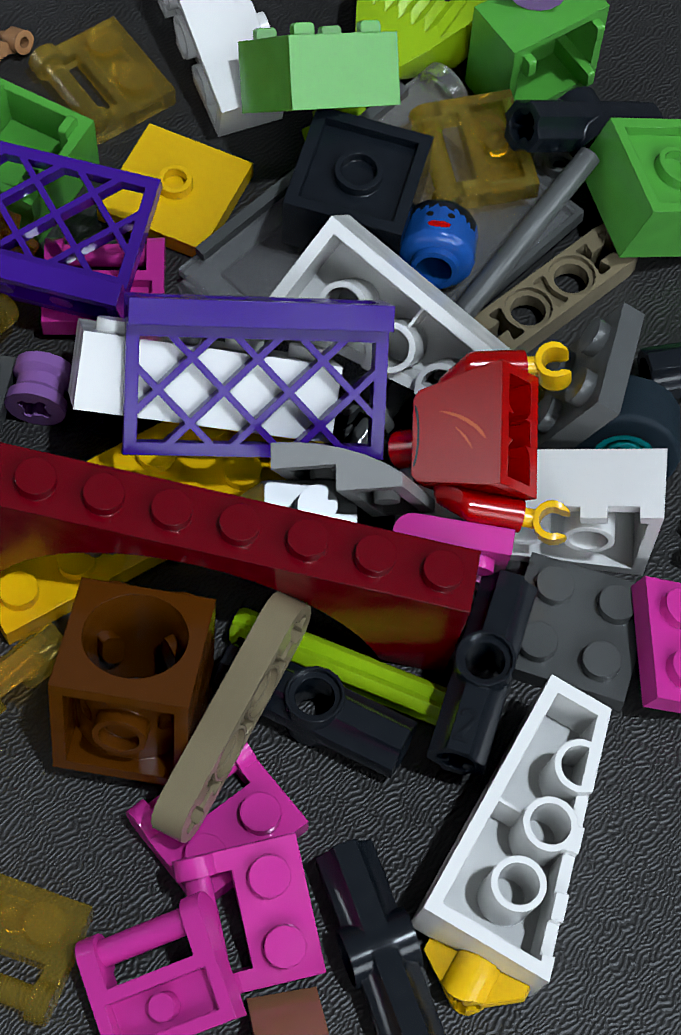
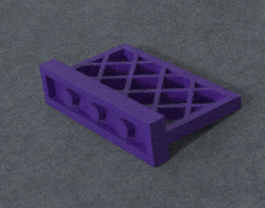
(53, 281)
(262, 319)

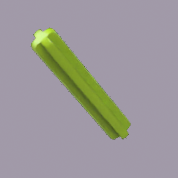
(360, 672)

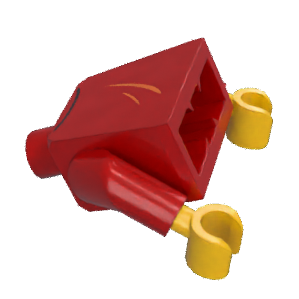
(480, 437)

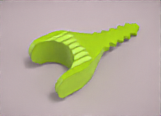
(425, 33)

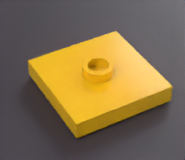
(197, 189)

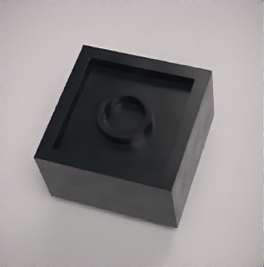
(356, 171)

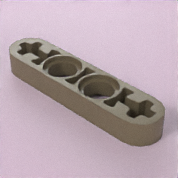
(553, 303)
(231, 717)

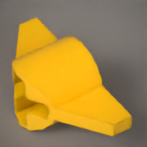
(472, 980)

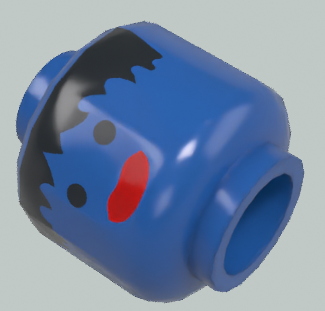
(441, 242)

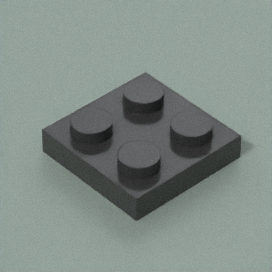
(600, 376)
(579, 630)

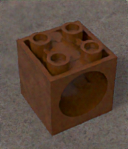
(121, 723)

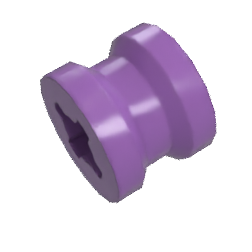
(39, 388)

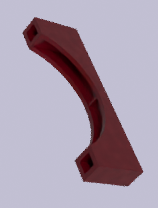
(386, 586)

